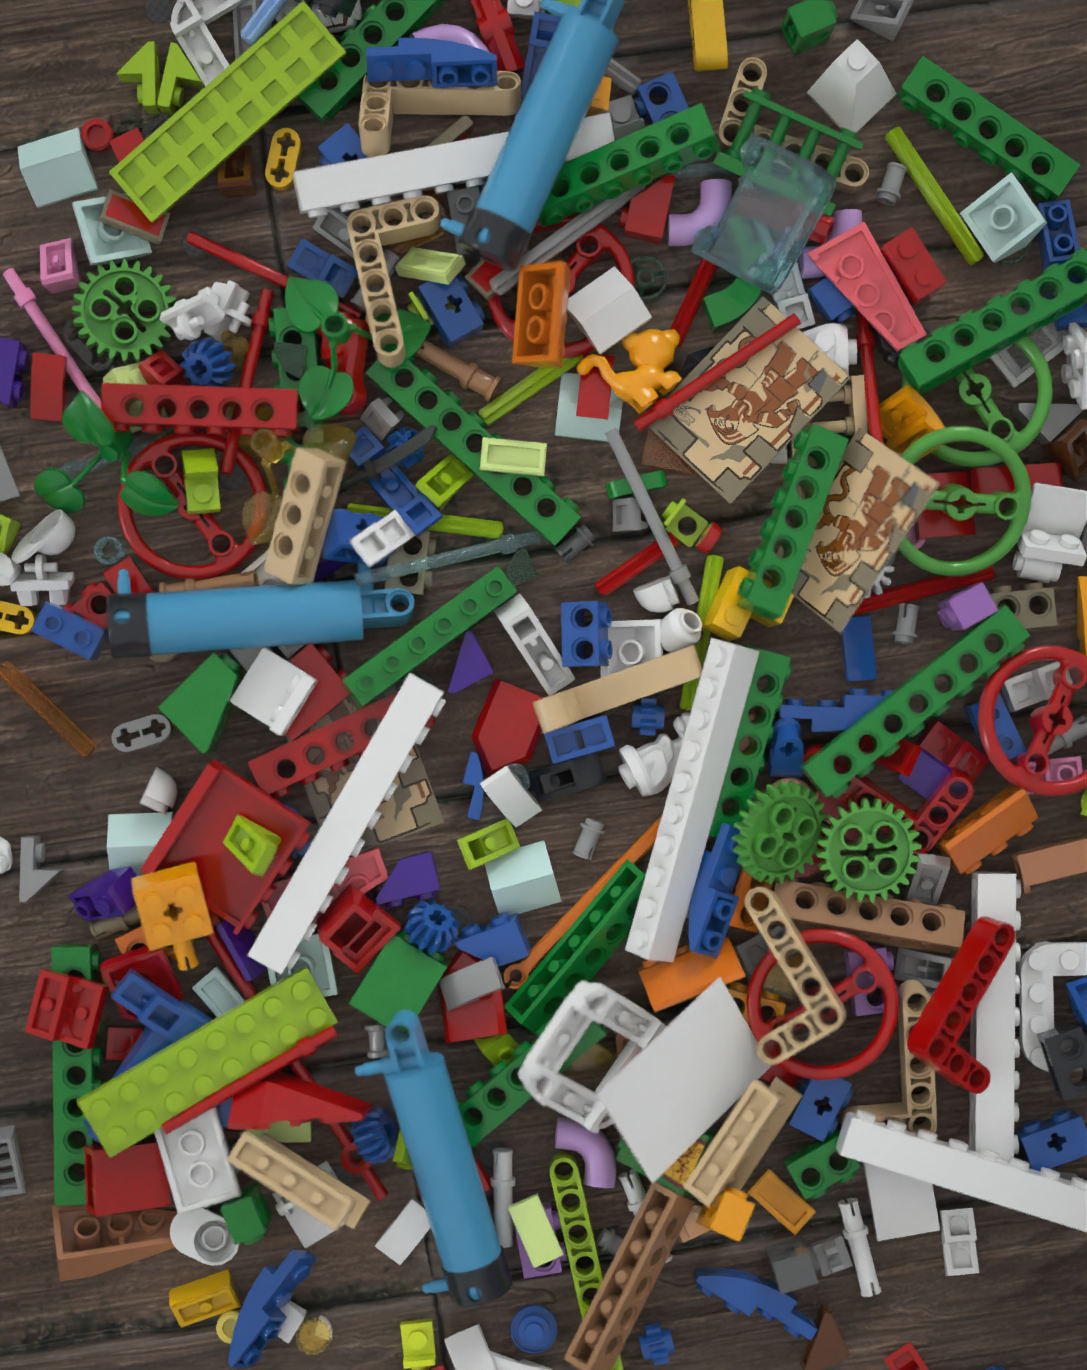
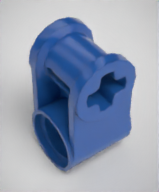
(786, 749)

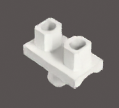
(234, 305)
(193, 315)
(42, 577)

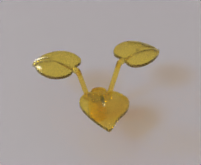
(263, 508)

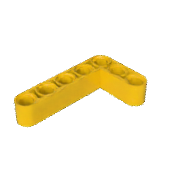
(708, 35)

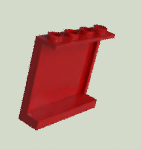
(199, 835)

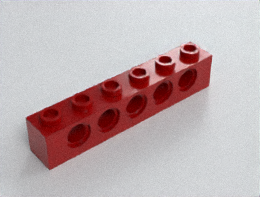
(118, 397)
(266, 767)

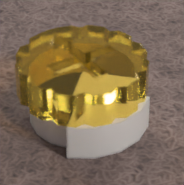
(314, 1335)

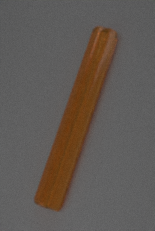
(46, 709)

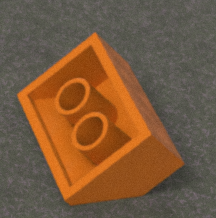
(541, 315)
(987, 829)
(688, 974)

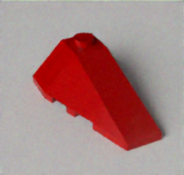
(292, 1100)

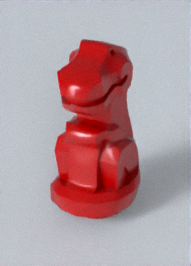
(350, 360)

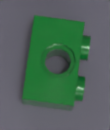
(809, 24)

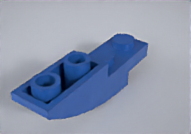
(426, 59)
(1056, 244)
(828, 717)
(711, 898)
(158, 1008)
(746, 1291)
(261, 1313)

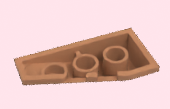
(101, 1243)

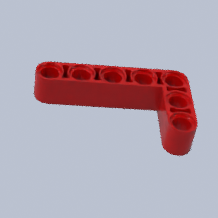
(922, 819)
(955, 1001)

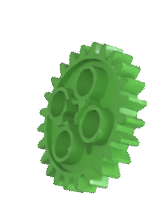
(103, 329)
(779, 832)
(868, 878)

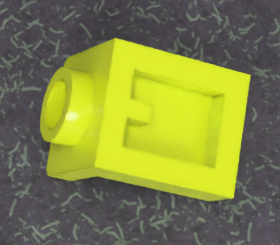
(418, 1344)

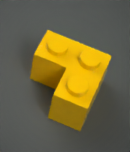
(726, 617)

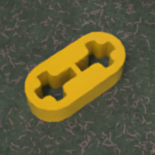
(275, 158)
(16, 610)

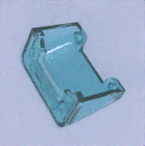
(767, 215)

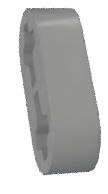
(139, 725)

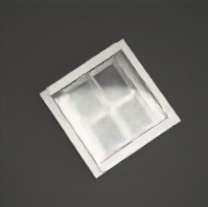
(1015, 364)

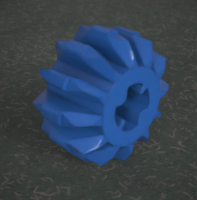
(207, 363)
(431, 926)
(376, 1136)

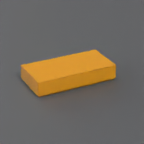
(781, 1201)

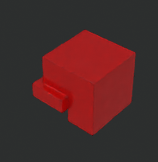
(355, 928)

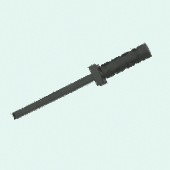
(374, 468)

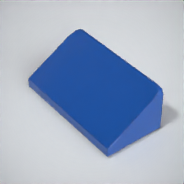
(858, 650)

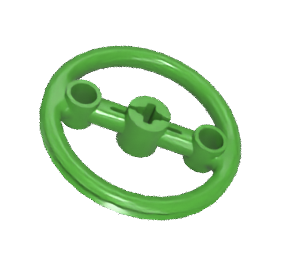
(1015, 439)
(1017, 509)

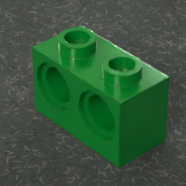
(817, 1156)
(247, 1215)

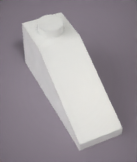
(534, 644)

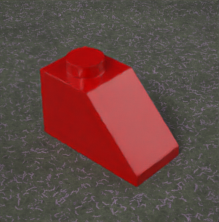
(648, 212)

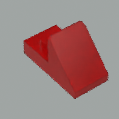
(900, 761)

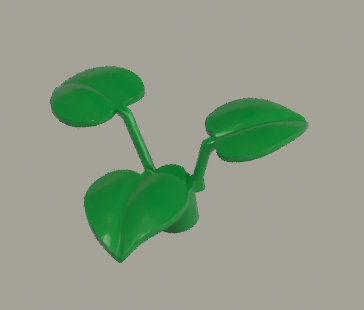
(316, 304)
(89, 424)

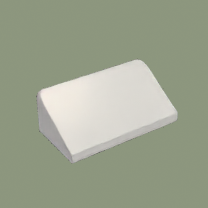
(470, 1350)

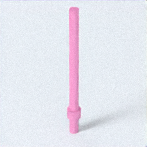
(26, 299)

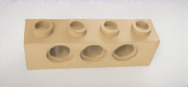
(304, 515)

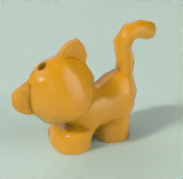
(648, 352)

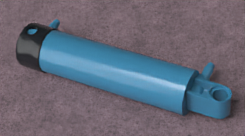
(541, 133)
(248, 616)
(443, 1166)

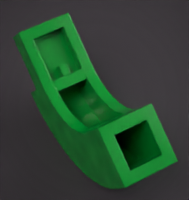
(729, 304)

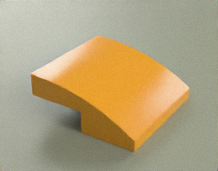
(907, 419)

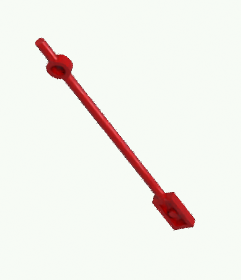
(300, 1070)

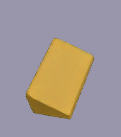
(204, 1298)

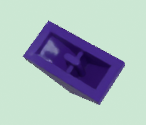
(470, 665)

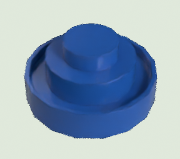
(533, 1328)

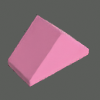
(59, 266)

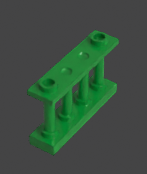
(731, 158)

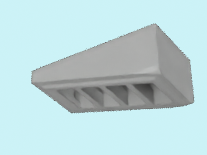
(10, 1144)

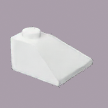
(852, 88)

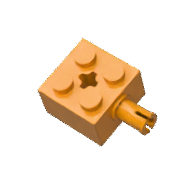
(175, 925)

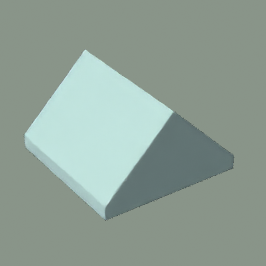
(56, 168)
(523, 879)

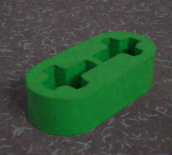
(621, 488)

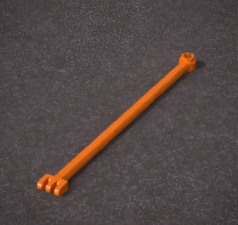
(550, 939)

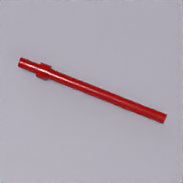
(252, 266)
(260, 324)
(866, 345)
(664, 407)
(306, 1047)

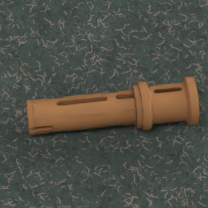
(468, 374)
(228, 581)

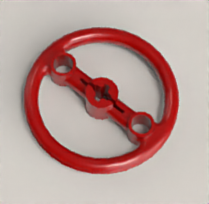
(577, 262)
(150, 457)
(1040, 723)
(880, 978)

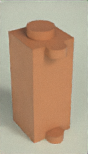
(1050, 862)

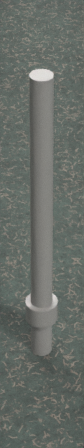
(678, 572)

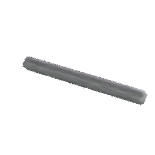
(563, 238)

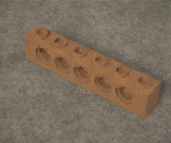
(881, 930)
(629, 1279)

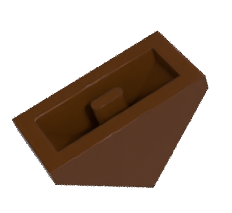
(237, 174)
(1071, 449)
(826, 1345)

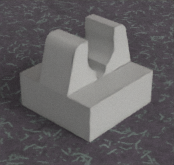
(380, 418)
(627, 515)
(832, 1254)

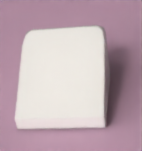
(295, 1315)

